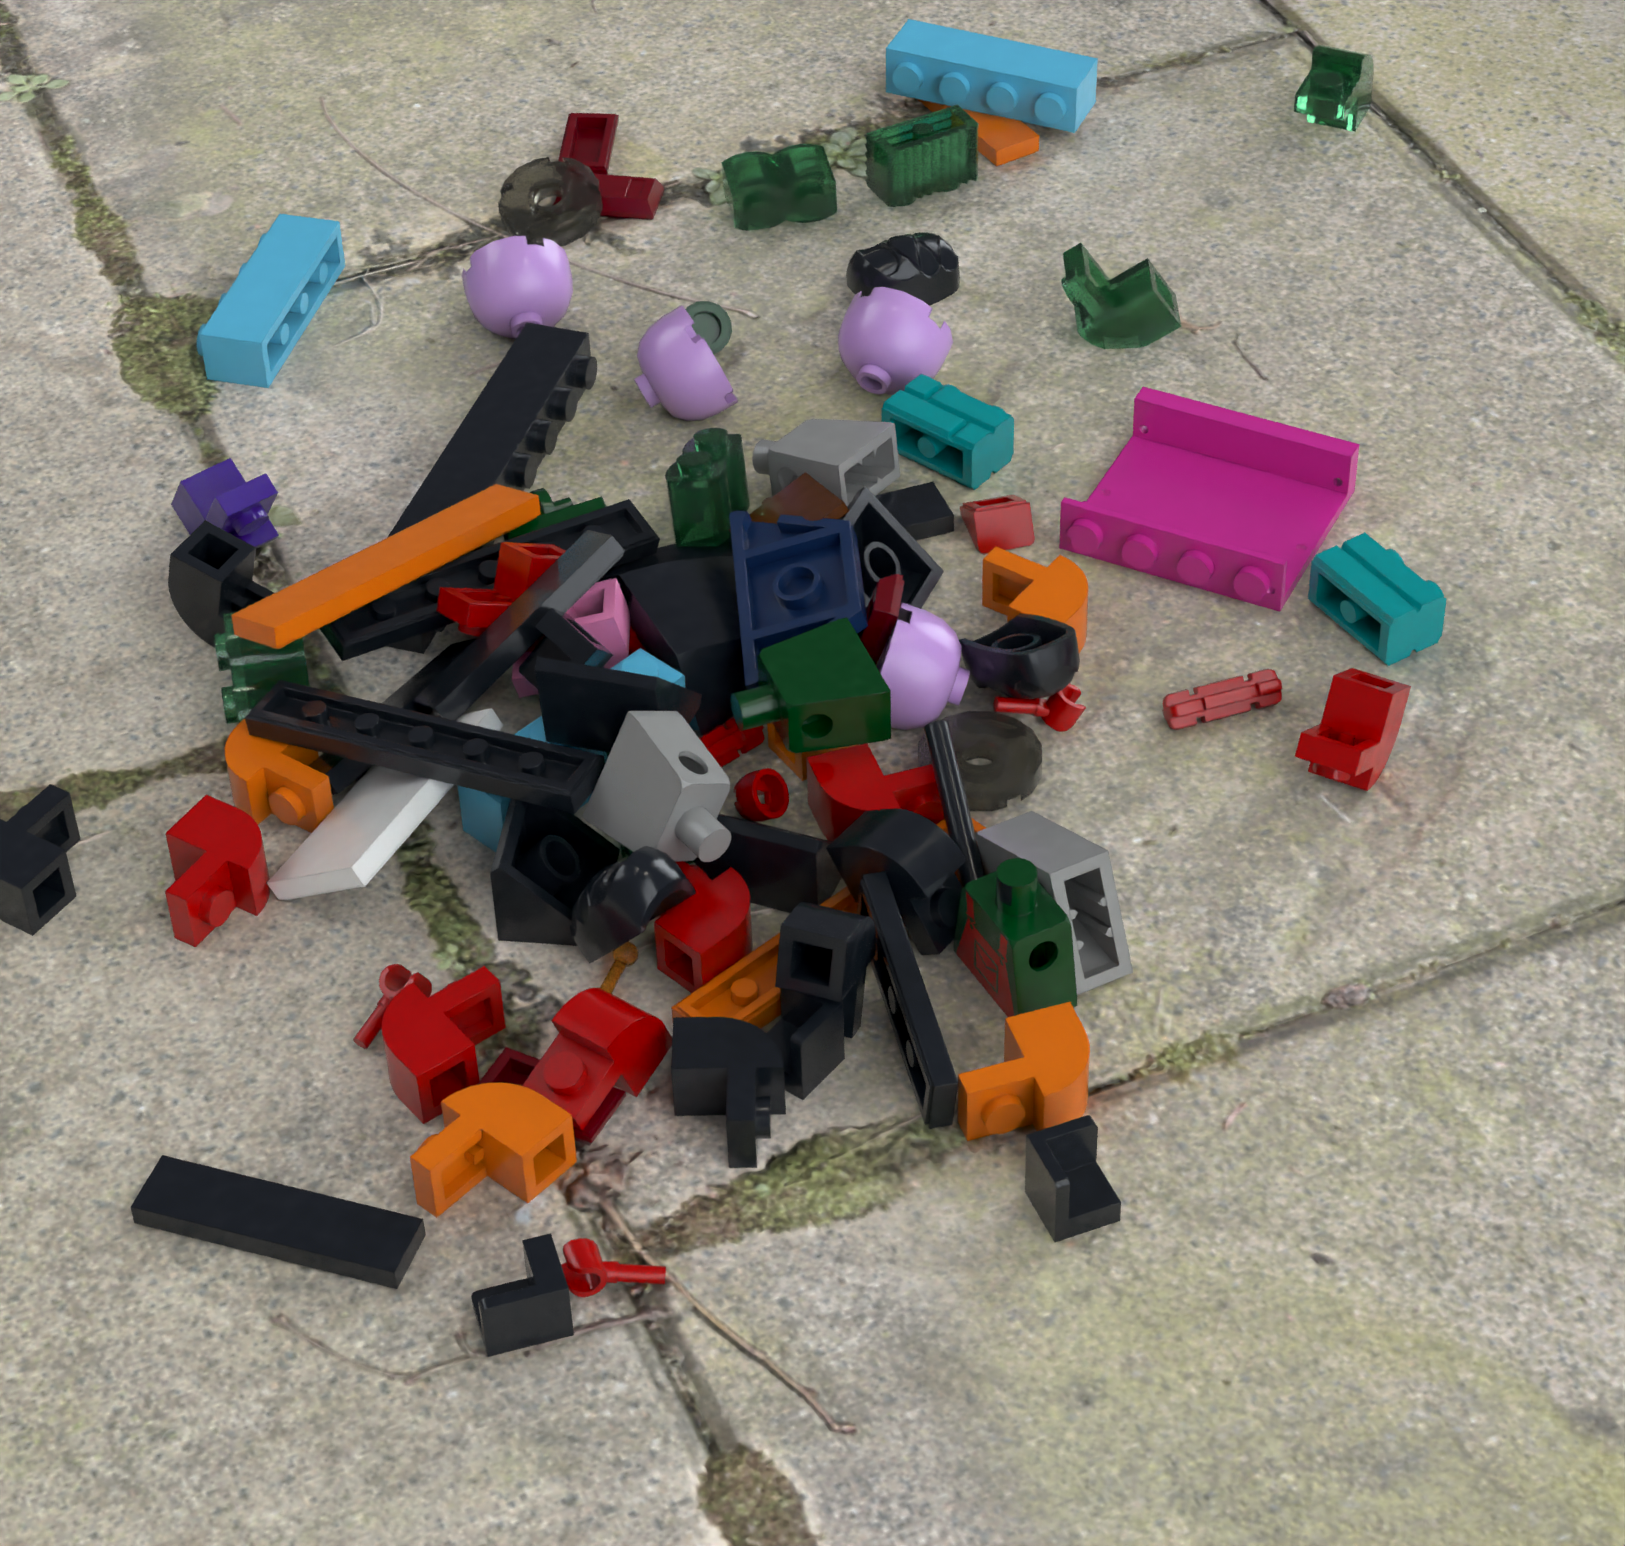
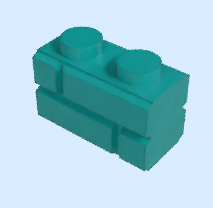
(950, 431)
(1377, 598)

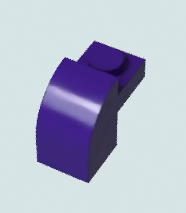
(228, 502)

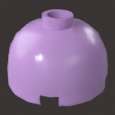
(518, 285)
(891, 340)
(681, 370)
(921, 668)

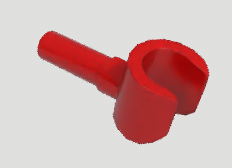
(1057, 711)
(391, 981)
(588, 1274)

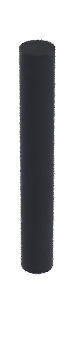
(953, 798)

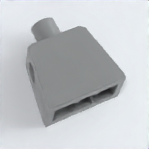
(835, 453)
(661, 789)

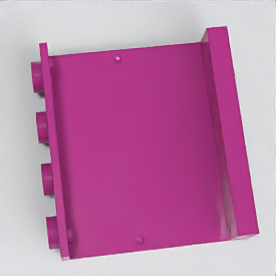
(1214, 499)

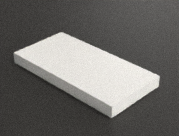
(365, 828)

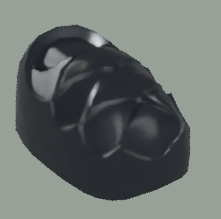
(908, 263)
(1024, 657)
(625, 899)

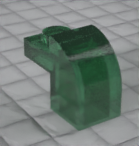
(1336, 88)
(1122, 310)

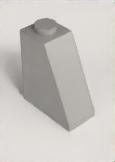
(1081, 883)

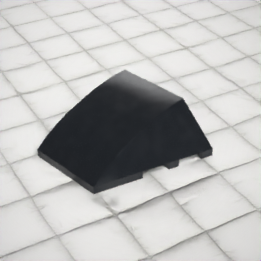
(691, 622)

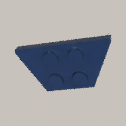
(793, 580)

